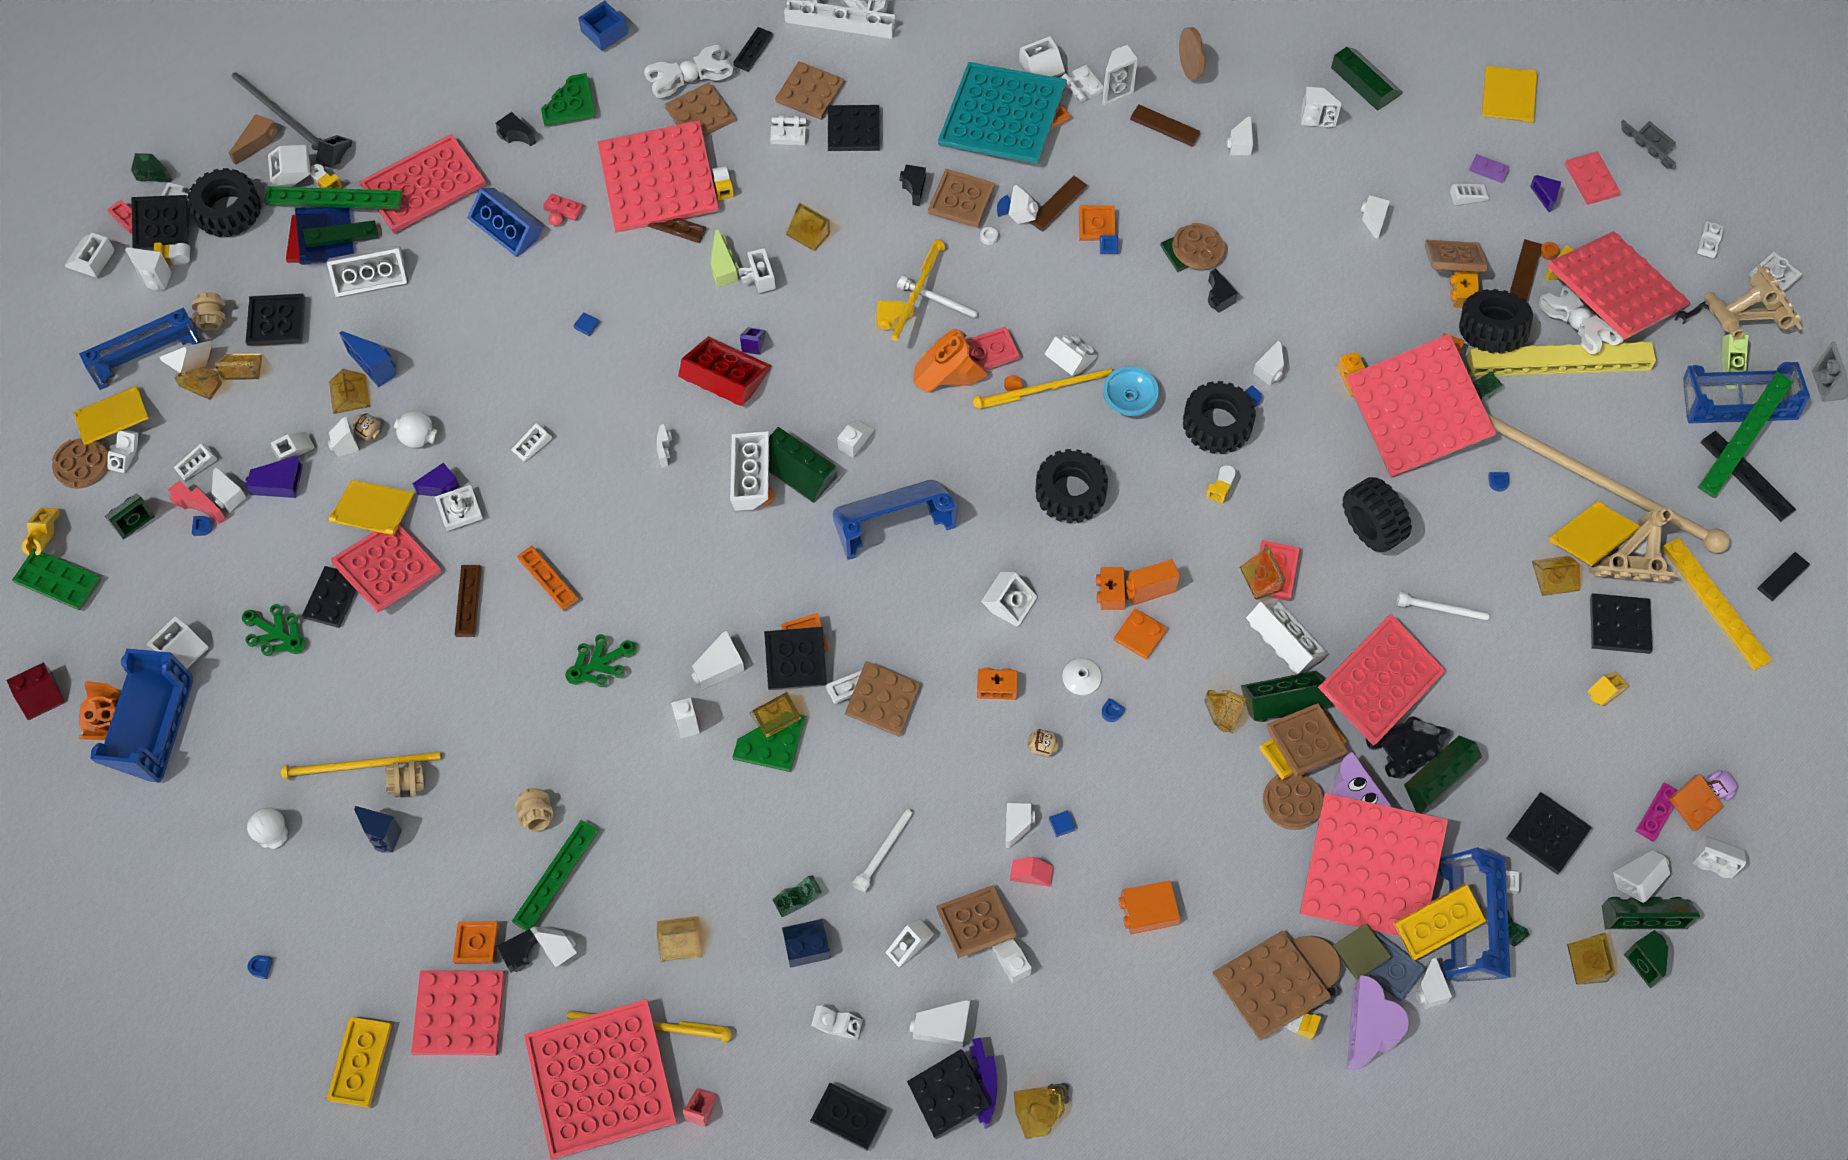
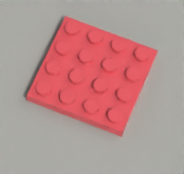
(385, 567)
(458, 1013)

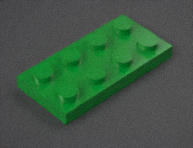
(56, 579)

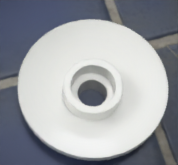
(1081, 684)

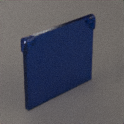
(321, 217)

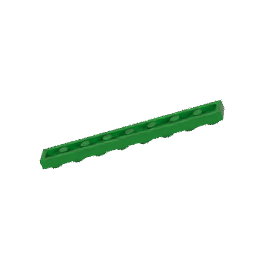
(333, 197)
(1745, 435)

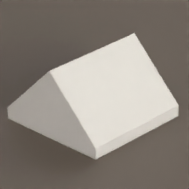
(188, 357)

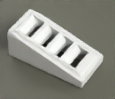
(1459, 199)
(545, 438)
(205, 461)

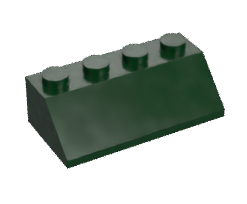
(1364, 77)
(799, 465)
(1284, 695)
(1442, 772)
(1652, 914)

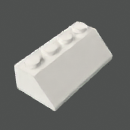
(367, 270)
(749, 470)
(1286, 635)

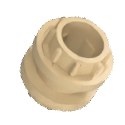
(208, 311)
(404, 778)
(534, 809)

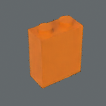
(1152, 582)
(1149, 907)

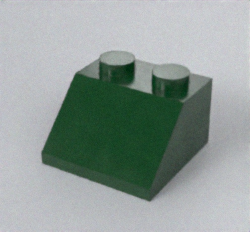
(129, 516)
(1649, 957)

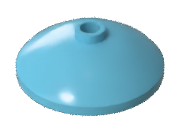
(1133, 383)

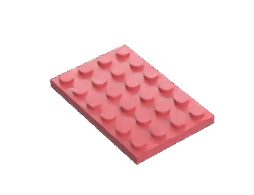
(427, 180)
(1381, 679)

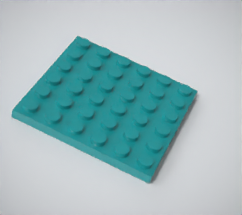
(1002, 112)

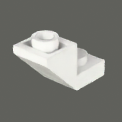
(126, 448)
(837, 1024)

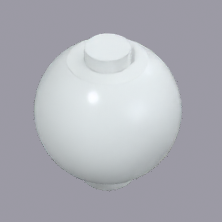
(415, 429)

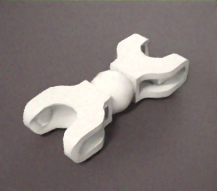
(672, 76)
(1571, 310)

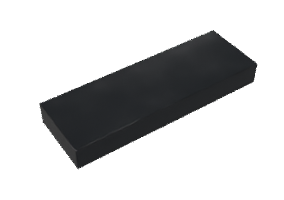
(753, 49)
(1783, 576)

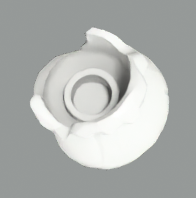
(267, 828)

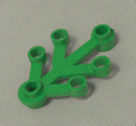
(275, 633)
(598, 663)

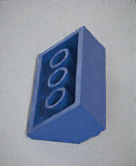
(504, 221)

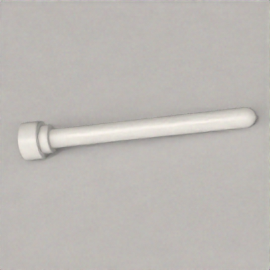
(906, 284)
(1405, 600)
(862, 881)

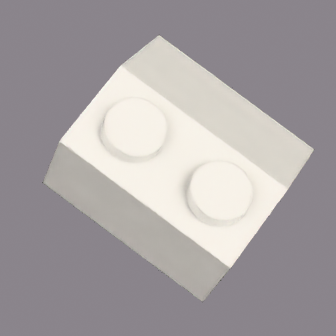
(150, 267)
(1009, 598)

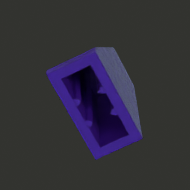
(276, 478)

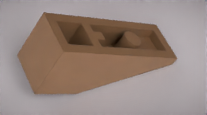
(254, 138)

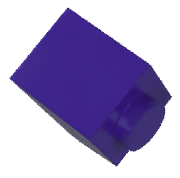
(436, 482)

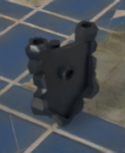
(1410, 744)

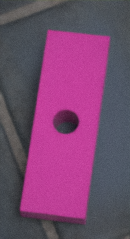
(1653, 820)

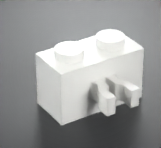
(759, 271)

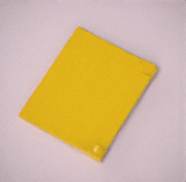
(1509, 93)
(110, 415)
(372, 507)
(1594, 533)

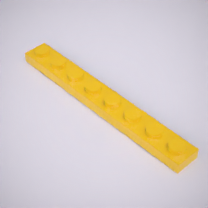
(1717, 604)

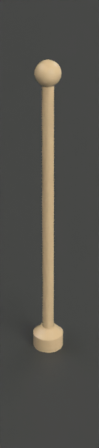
(1714, 540)

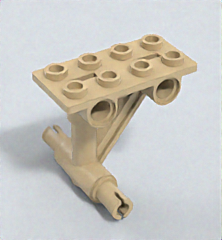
(1764, 290)
(1640, 567)

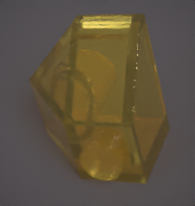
(200, 381)
(1225, 709)
(1038, 1110)

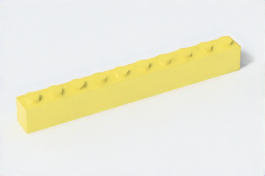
(1562, 359)

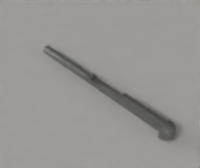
(272, 106)

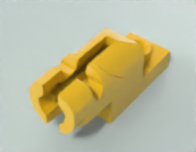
(40, 530)

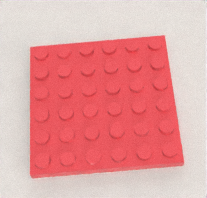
(657, 176)
(1619, 284)
(1420, 405)
(1371, 863)
(599, 1079)

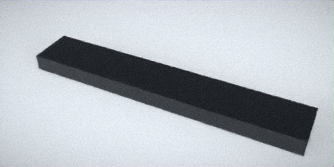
(1752, 480)

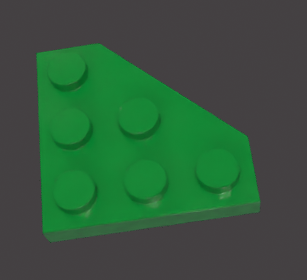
(570, 102)
(771, 752)

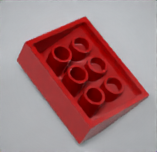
(723, 370)

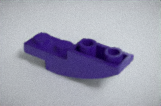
(987, 1072)

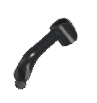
(1684, 315)

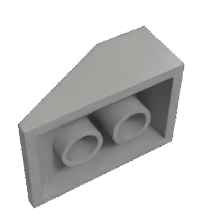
(1831, 375)

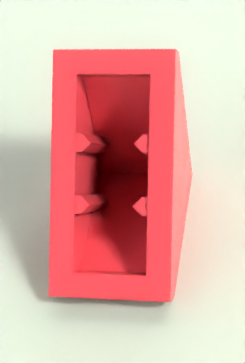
(1031, 871)
(699, 1107)

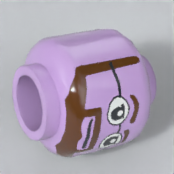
(1722, 784)

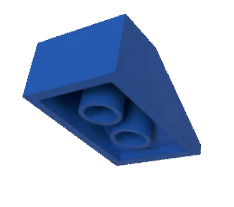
(370, 358)

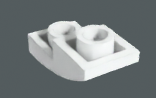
(1710, 239)
(663, 445)

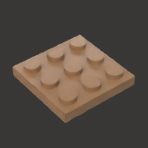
(809, 90)
(701, 105)
(961, 198)
(1455, 256)
(882, 698)
(1306, 740)
(975, 921)

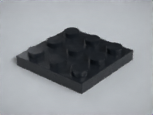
(853, 128)
(159, 221)
(275, 319)
(1620, 623)
(795, 658)
(1549, 833)
(948, 1094)

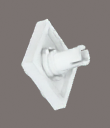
(1780, 269)
(456, 503)

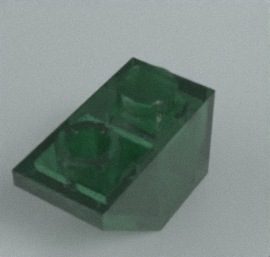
(149, 168)

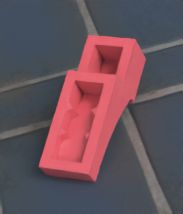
(195, 500)

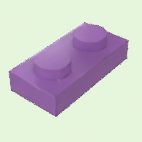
(1489, 168)

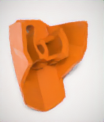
(947, 364)
(102, 701)

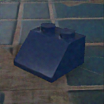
(379, 828)
(806, 943)

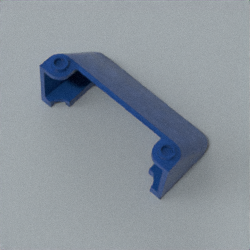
(848, 516)
(146, 715)

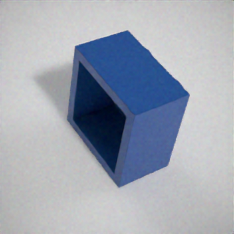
(603, 25)

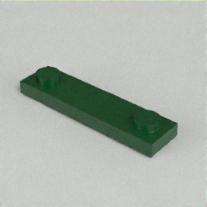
(340, 233)

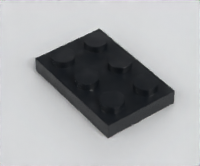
(329, 598)
(848, 1116)

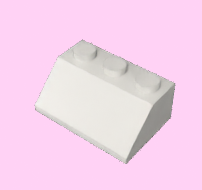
(1119, 74)

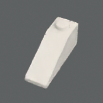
(1012, 960)

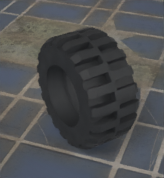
(219, 185)
(1495, 321)
(1222, 397)
(1075, 465)
(1377, 514)

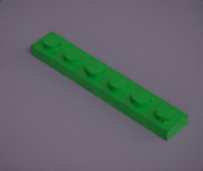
(555, 876)

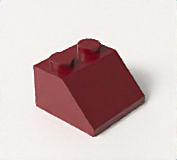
(36, 691)

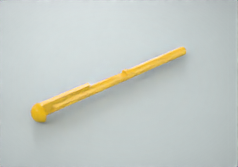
(937, 246)
(1015, 394)
(287, 771)
(683, 1028)

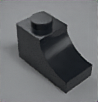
(513, 129)
(332, 149)
(913, 180)
(1222, 293)
(516, 950)

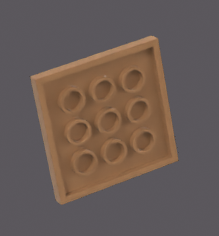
(1271, 985)

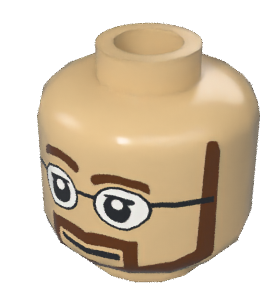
(366, 427)
(1042, 742)

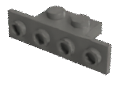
(1654, 140)

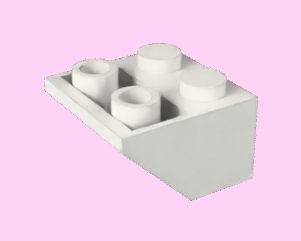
(1042, 58)
(1319, 108)
(289, 165)
(90, 255)
(1071, 353)
(180, 641)
(1719, 857)

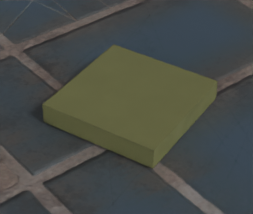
(1361, 951)

